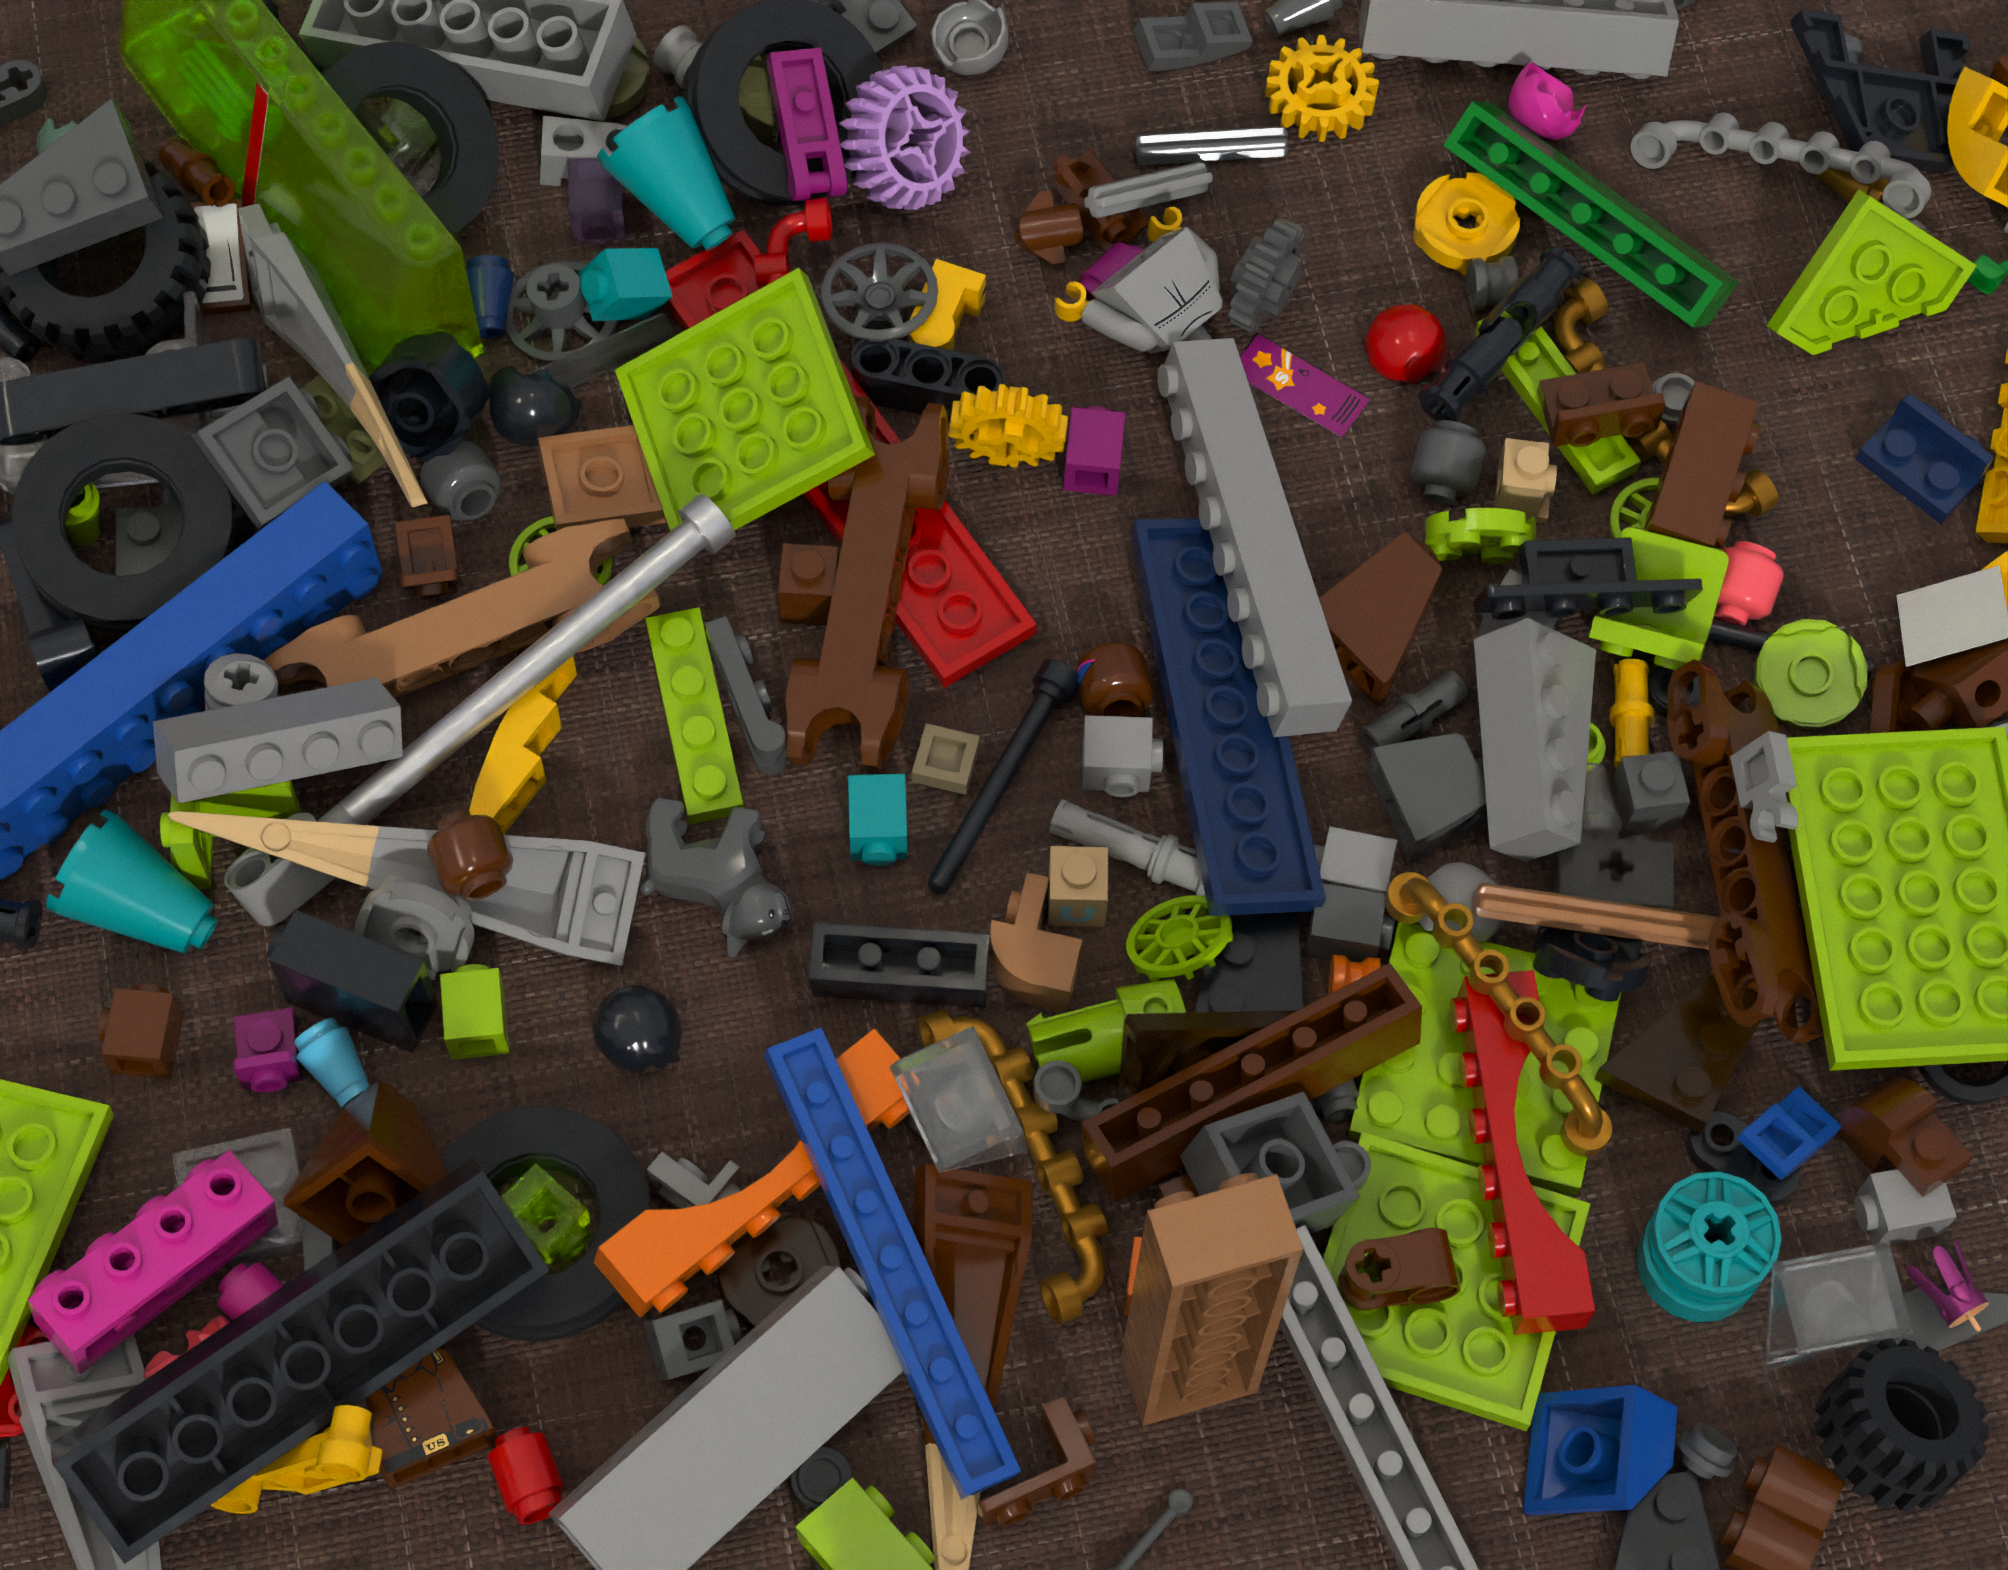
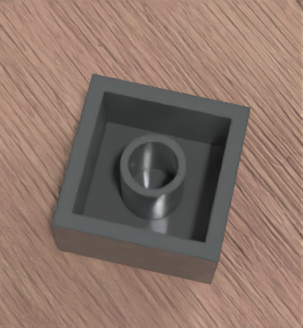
(1276, 1140)

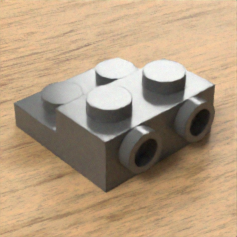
(274, 451)

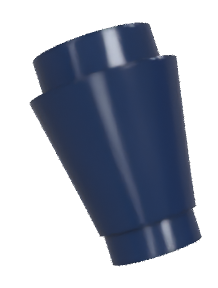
(491, 293)

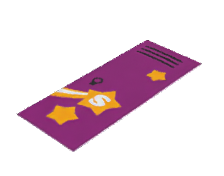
(1301, 386)

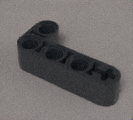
(57, 642)

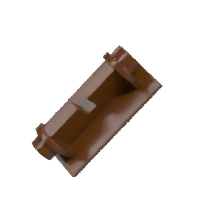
(1073, 183)

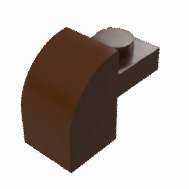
(1900, 1127)

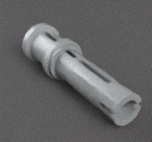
(1161, 857)

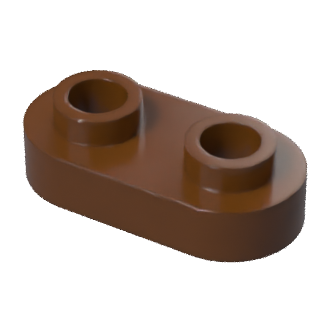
(1892, 697)

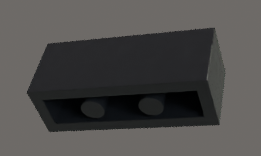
(899, 964)

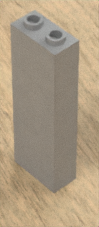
(735, 1431)

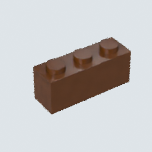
(1703, 466)

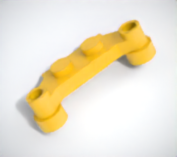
(318, 1463)

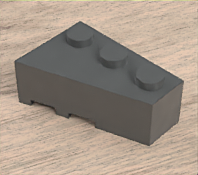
(76, 193)

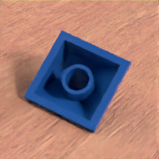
(1597, 1449)

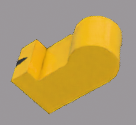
(958, 293)

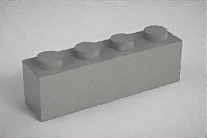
(277, 739)

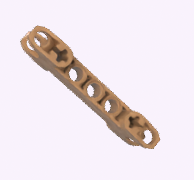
(471, 626)

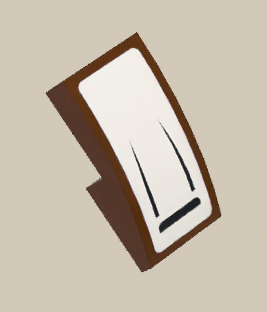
(229, 282)

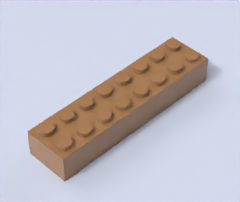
(1208, 1296)

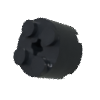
(430, 393)

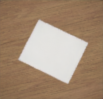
(1953, 616)

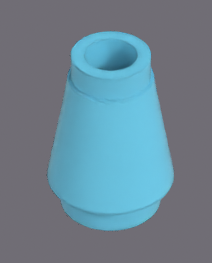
(332, 1060)

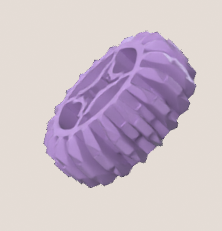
(895, 136)

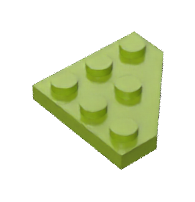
(1868, 279)

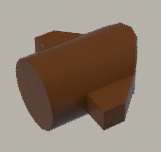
(1049, 228)

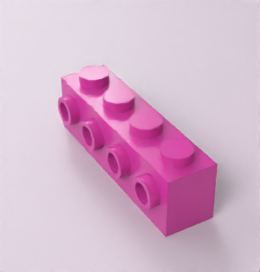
(152, 1260)

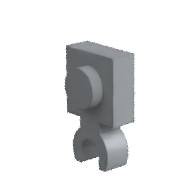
(1762, 779)

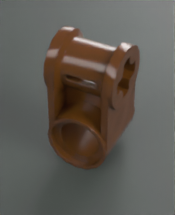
(1409, 1269)

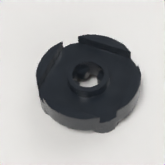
(1591, 960)

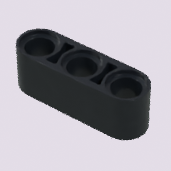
(908, 363)

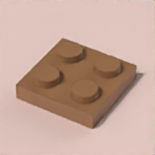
(599, 478)

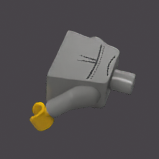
(1157, 294)

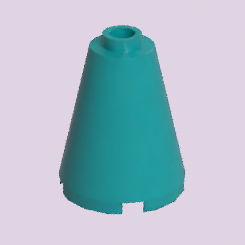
(672, 174)
(131, 889)

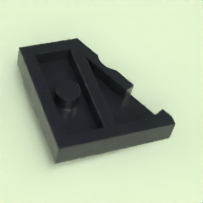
(1667, 1529)

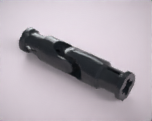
(1481, 359)

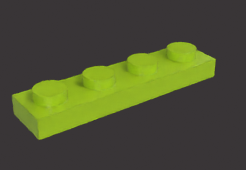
(1596, 464)
(694, 715)

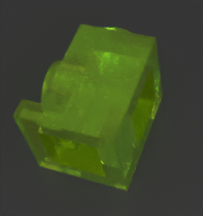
(541, 1197)

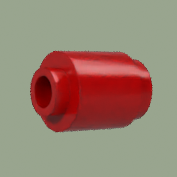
(526, 1474)

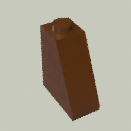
(1379, 613)

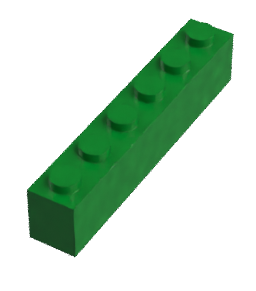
(1591, 214)

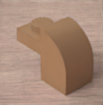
(1033, 962)

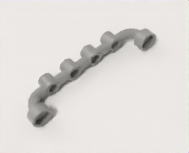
(1904, 193)

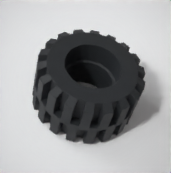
(1875, 1451)

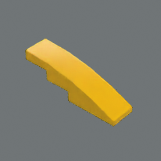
(513, 763)

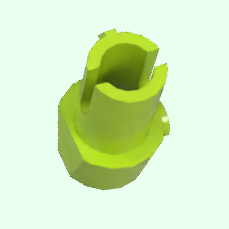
(1094, 1034)

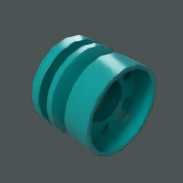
(1704, 1278)

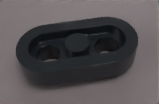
(1736, 1158)

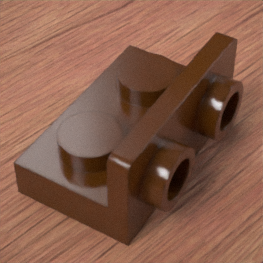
(1600, 405)

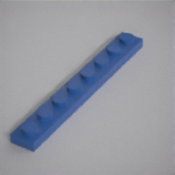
(892, 1264)

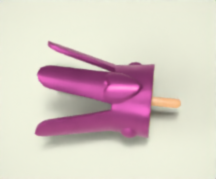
(1964, 1298)

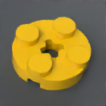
(1453, 245)

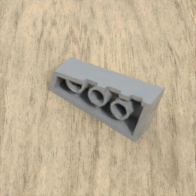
(1534, 736)

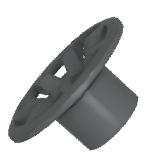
(879, 299)
(557, 304)

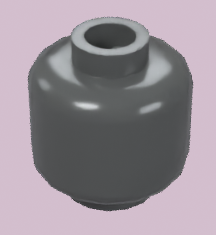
(1447, 461)
(462, 482)

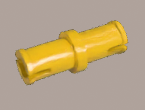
(1631, 712)

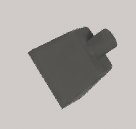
(1429, 791)

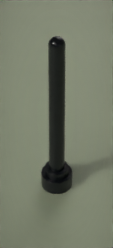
(1054, 686)

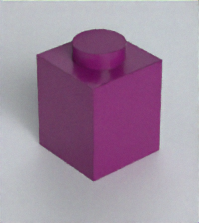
(1094, 450)

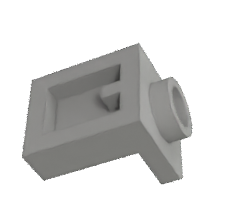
(685, 1184)

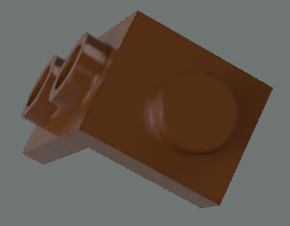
(1070, 1438)

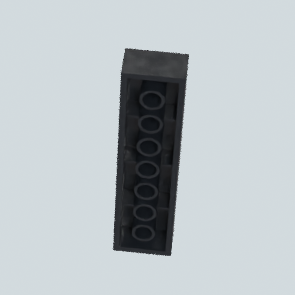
(295, 1358)

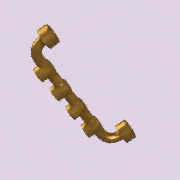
(1587, 304)
(1414, 897)
(1054, 1171)

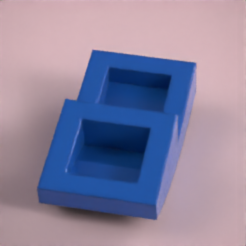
(1789, 1133)

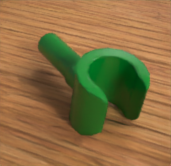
(1988, 274)

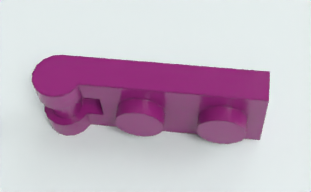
(806, 122)

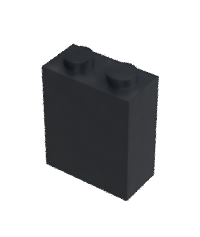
(353, 980)

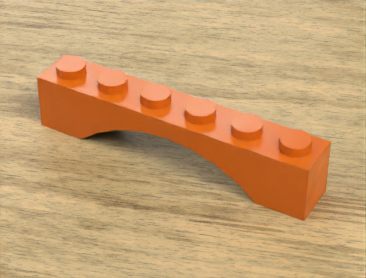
(668, 1246)

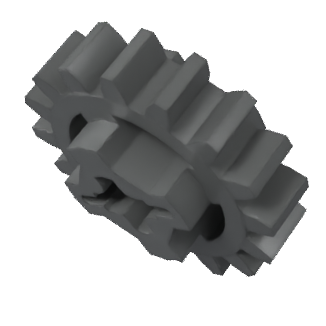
(1266, 275)

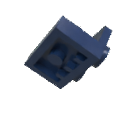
(1925, 458)

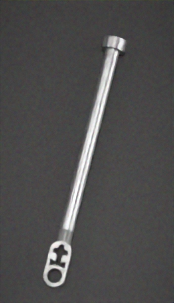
(276, 887)

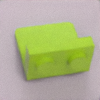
(1673, 636)
(193, 849)

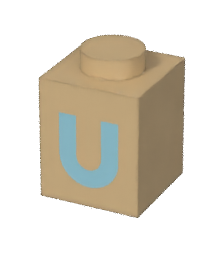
(1078, 886)

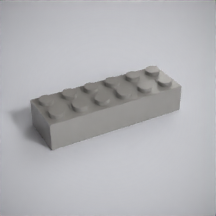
(514, 51)

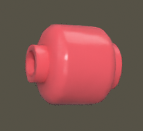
(1749, 584)

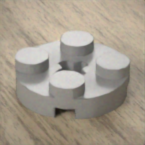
(440, 918)

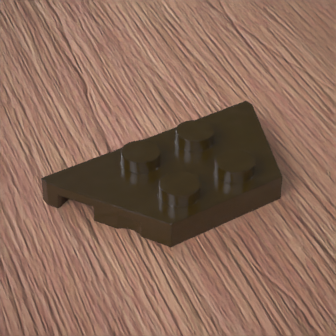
(1170, 1042)

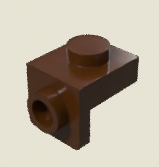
(427, 554)

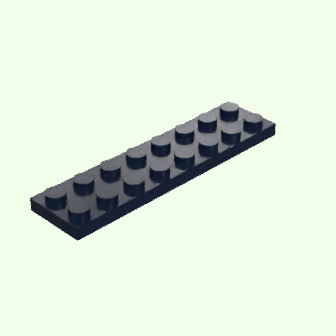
(1232, 770)

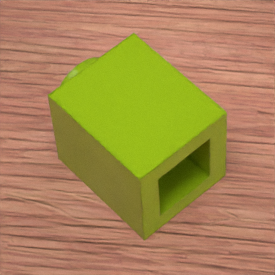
(474, 1012)

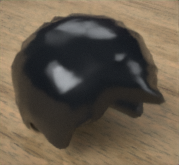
(530, 406)
(637, 1029)

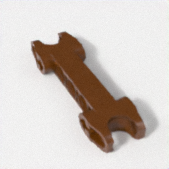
(852, 674)
(1760, 928)

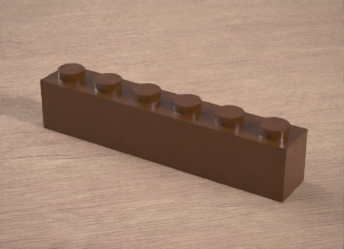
(1299, 1053)

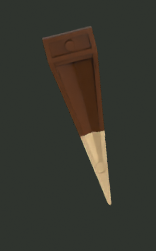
(977, 1247)

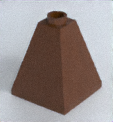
(366, 1165)

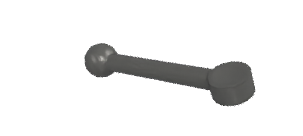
(1178, 1504)

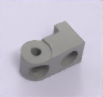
(571, 140)

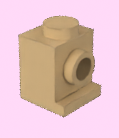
(1525, 478)

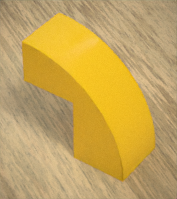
(1974, 127)

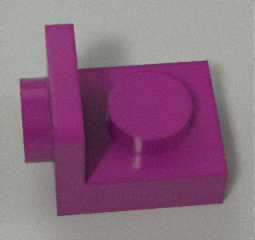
(266, 1050)

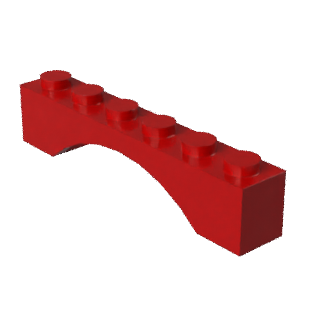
(1542, 1268)

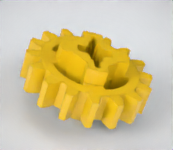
(1321, 88)
(1008, 426)

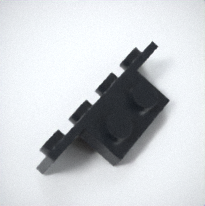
(1582, 576)

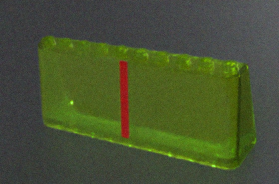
(295, 148)

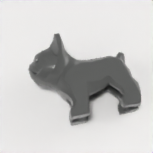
(716, 872)

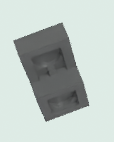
(1201, 36)

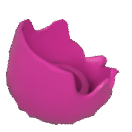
(1543, 104)

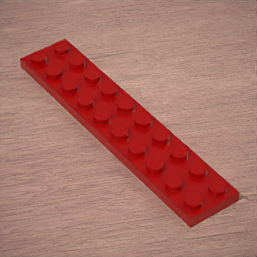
(951, 594)

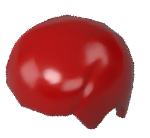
(1406, 343)

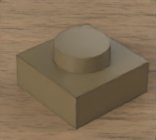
(945, 758)

